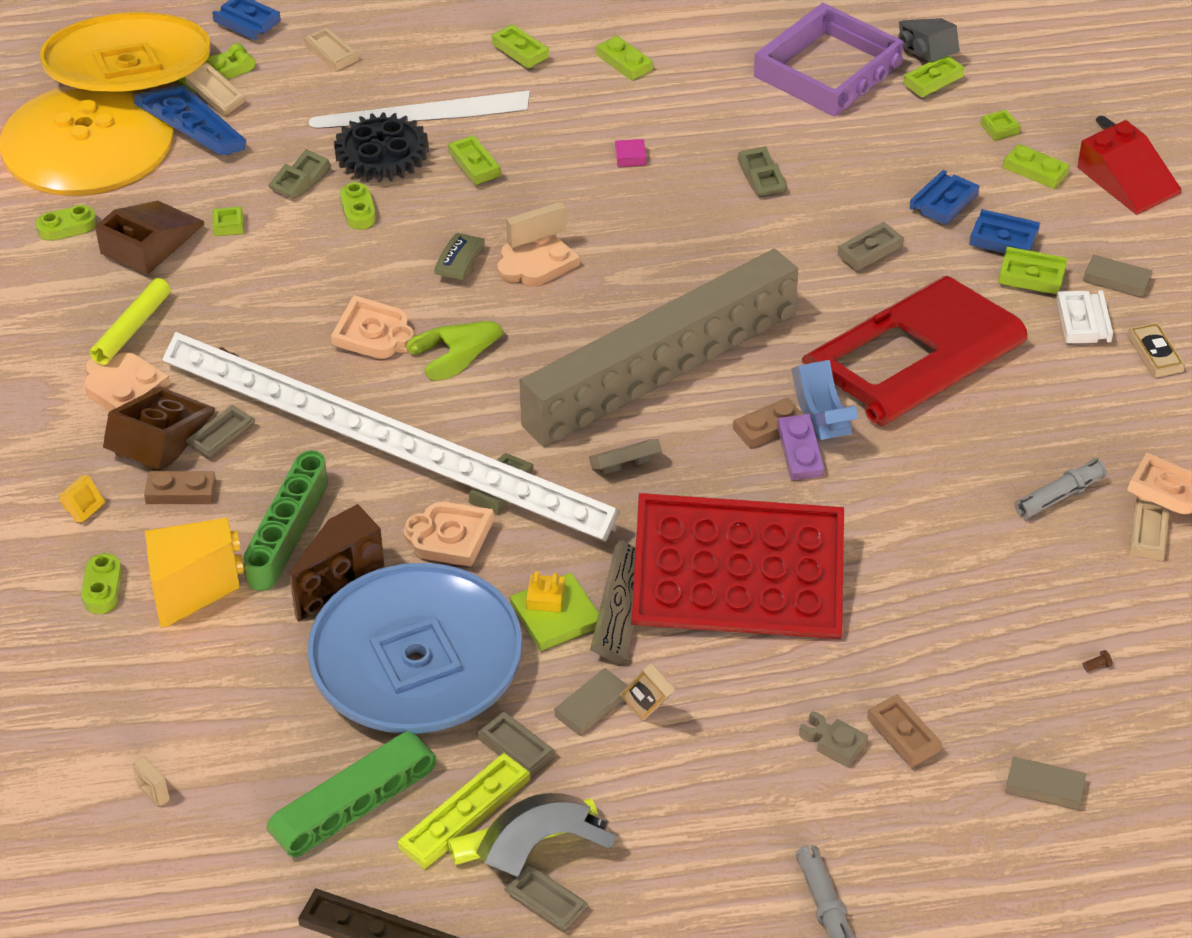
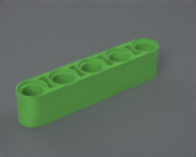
(285, 520)
(351, 794)

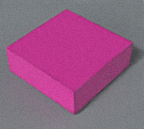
(630, 152)

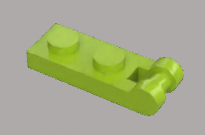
(229, 63)

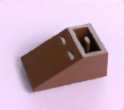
(144, 234)
(339, 553)

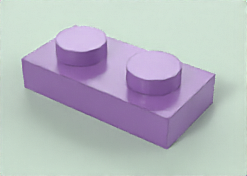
(800, 447)

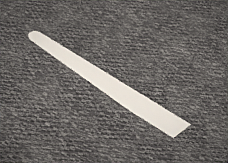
(435, 110)

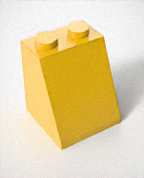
(192, 566)

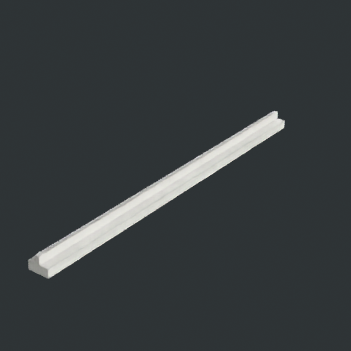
(394, 437)

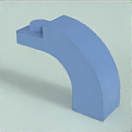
(819, 398)

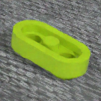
(357, 206)
(66, 222)
(103, 576)

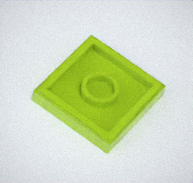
(553, 628)

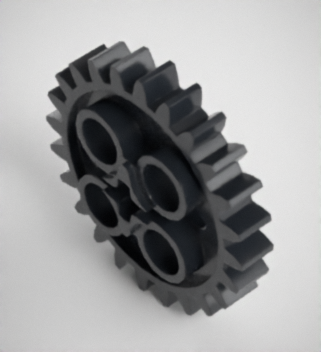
(381, 147)

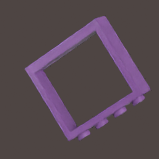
(771, 59)

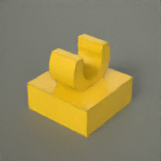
(81, 498)
(545, 592)

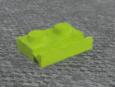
(1032, 270)

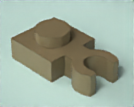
(835, 741)

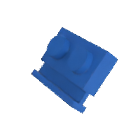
(247, 17)
(944, 197)
(999, 231)

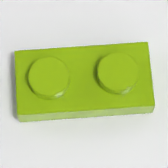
(520, 46)
(624, 58)
(933, 76)
(474, 160)
(1036, 166)

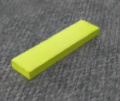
(464, 810)

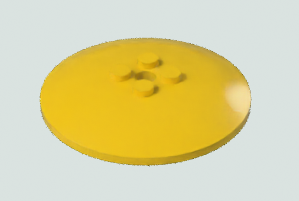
(125, 51)
(56, 153)

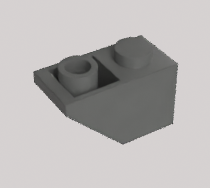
(929, 37)

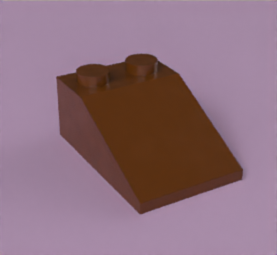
(155, 427)

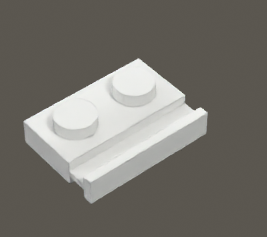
(1084, 316)

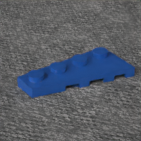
(191, 116)

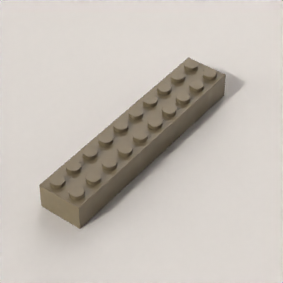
(657, 347)

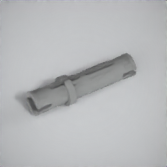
(1070, 483)
(829, 908)

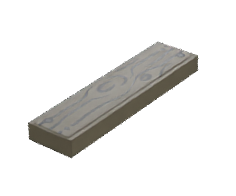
(613, 623)

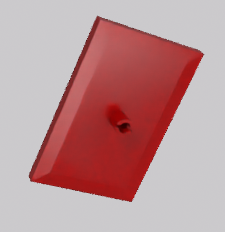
(738, 566)

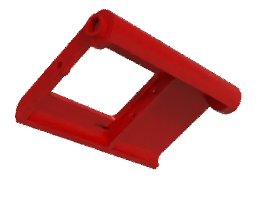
(945, 316)

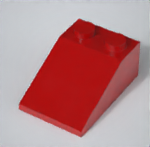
(1127, 167)

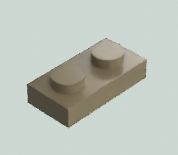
(870, 246)
(638, 452)

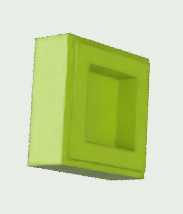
(1000, 125)
(228, 221)

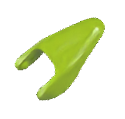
(465, 344)

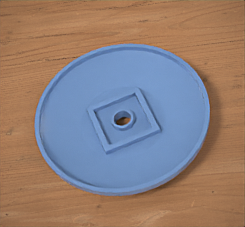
(404, 609)

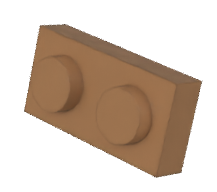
(761, 424)
(180, 487)
(904, 730)

